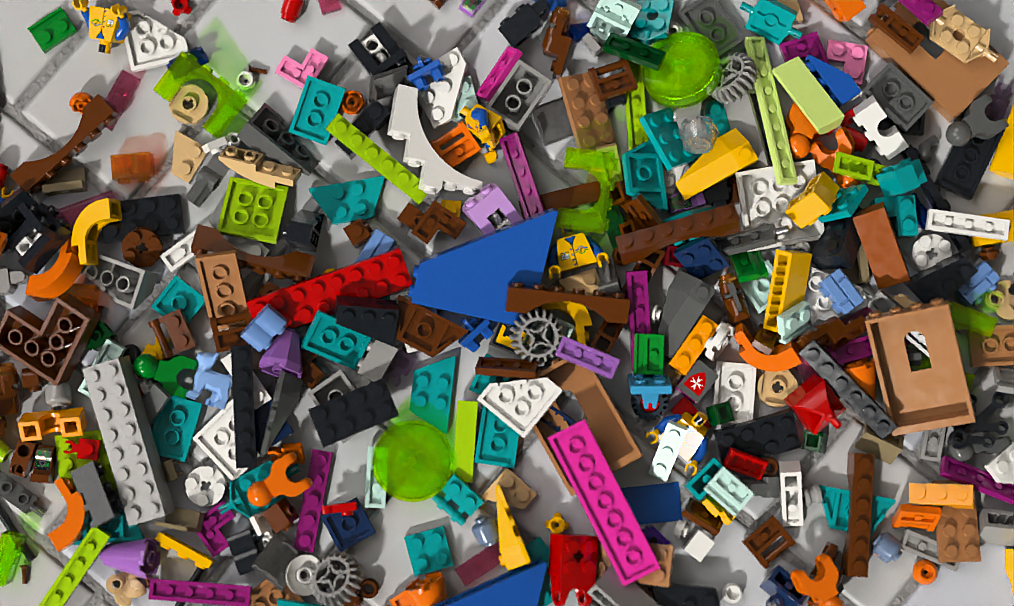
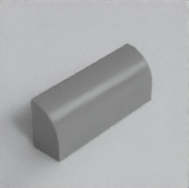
(747, 119)
(996, 527)
(610, 591)

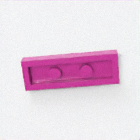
(499, 73)

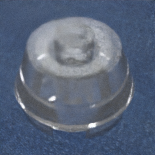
(698, 135)

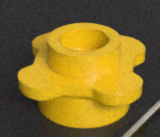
(556, 519)

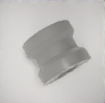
(811, 495)

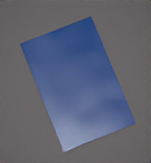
(654, 502)

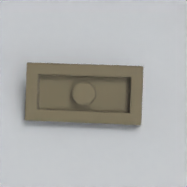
(66, 182)
(860, 272)
(884, 449)
(183, 520)

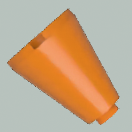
(864, 373)
(427, 591)

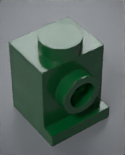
(104, 333)

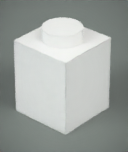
(699, 544)

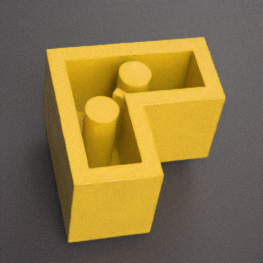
(814, 201)

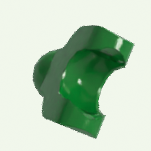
(164, 371)

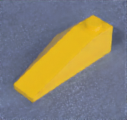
(729, 155)
(511, 544)

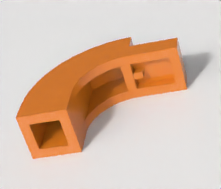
(58, 278)
(780, 359)
(76, 518)

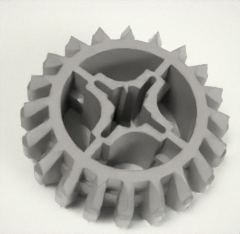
(736, 79)
(540, 329)
(331, 576)

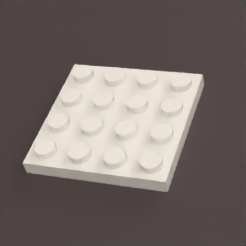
(765, 202)

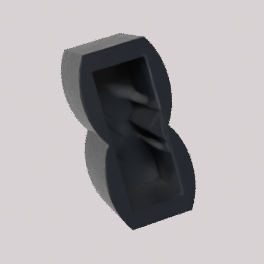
(244, 549)

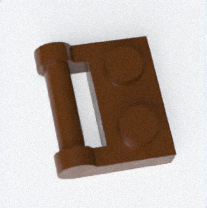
(615, 84)
(178, 330)
(230, 337)
(763, 537)

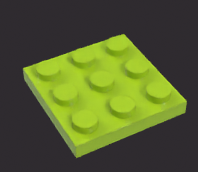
(252, 210)
(69, 462)

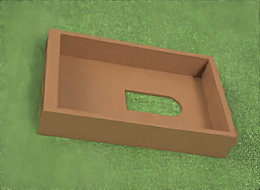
(945, 79)
(925, 396)
(603, 416)

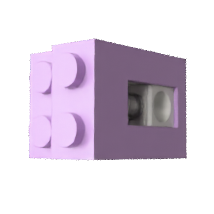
(485, 206)

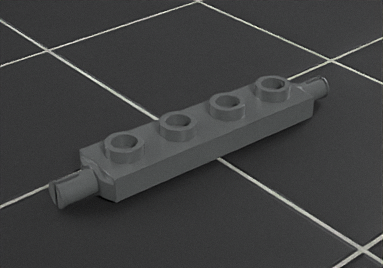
(750, 239)
(883, 302)
(19, 495)

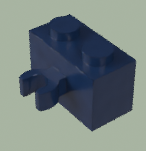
(781, 588)

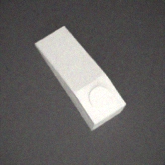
(791, 493)

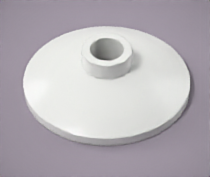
(301, 563)

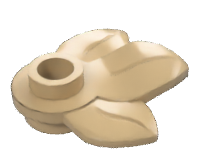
(1005, 301)
(129, 588)

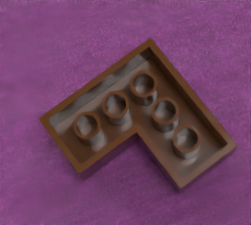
(50, 345)

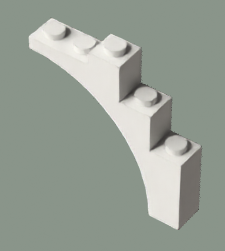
(418, 152)

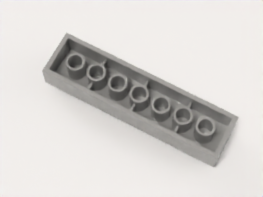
(128, 440)

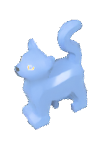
(208, 379)

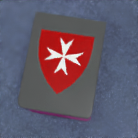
(696, 382)

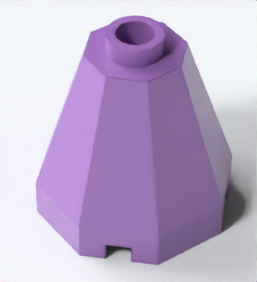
(283, 355)

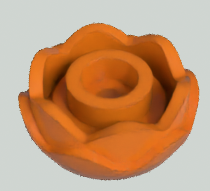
(79, 100)
(358, 105)
(918, 572)

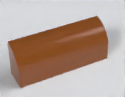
(881, 246)

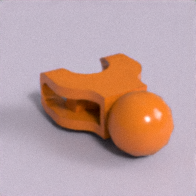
(800, 132)
(826, 157)
(277, 483)
(823, 586)

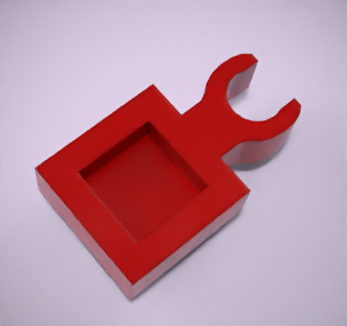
(86, 449)
(344, 508)

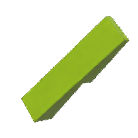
(857, 168)
(465, 440)

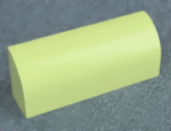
(809, 95)

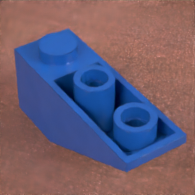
(834, 81)

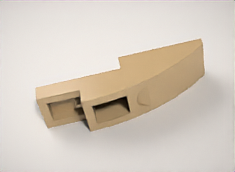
(254, 167)

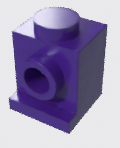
(652, 531)

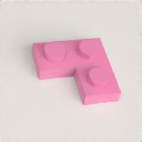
(851, 55)
(297, 73)

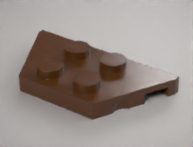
(425, 329)

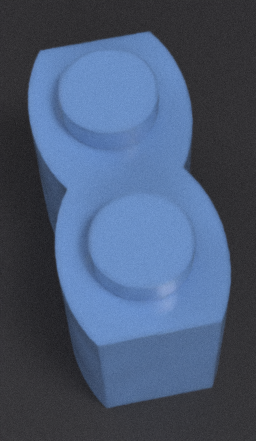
(264, 328)

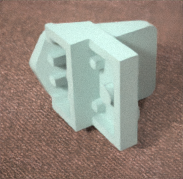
(613, 17)

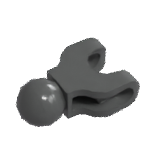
(974, 124)
(966, 454)

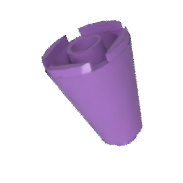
(133, 557)

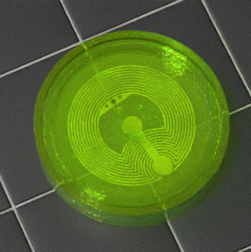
(687, 73)
(412, 460)

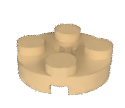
(191, 115)
(765, 390)

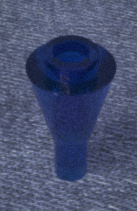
(578, 31)
(921, 212)

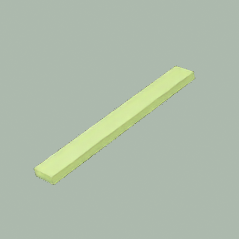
(771, 113)

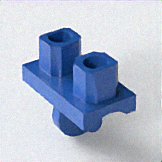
(424, 70)
(481, 326)

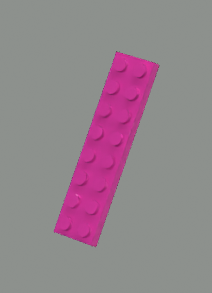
(604, 502)

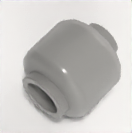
(59, 396)

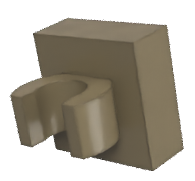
(169, 470)

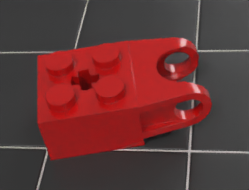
(572, 566)

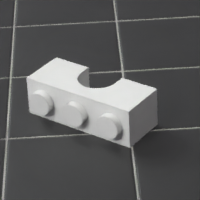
(889, 141)

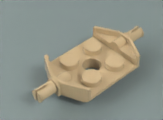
(974, 41)

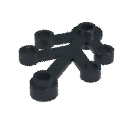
(980, 425)

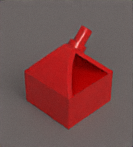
(815, 405)

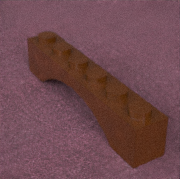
(95, 117)
(713, 222)
(293, 266)
(525, 298)
(609, 331)
(860, 482)

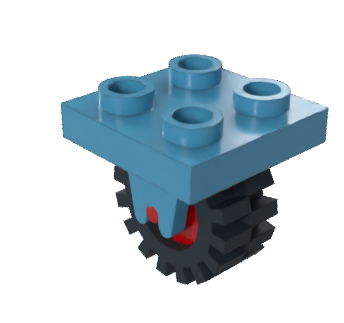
(649, 394)

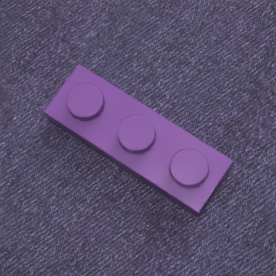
(587, 357)

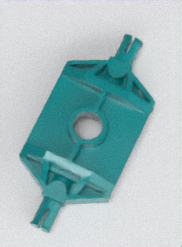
(648, 30)
(240, 485)

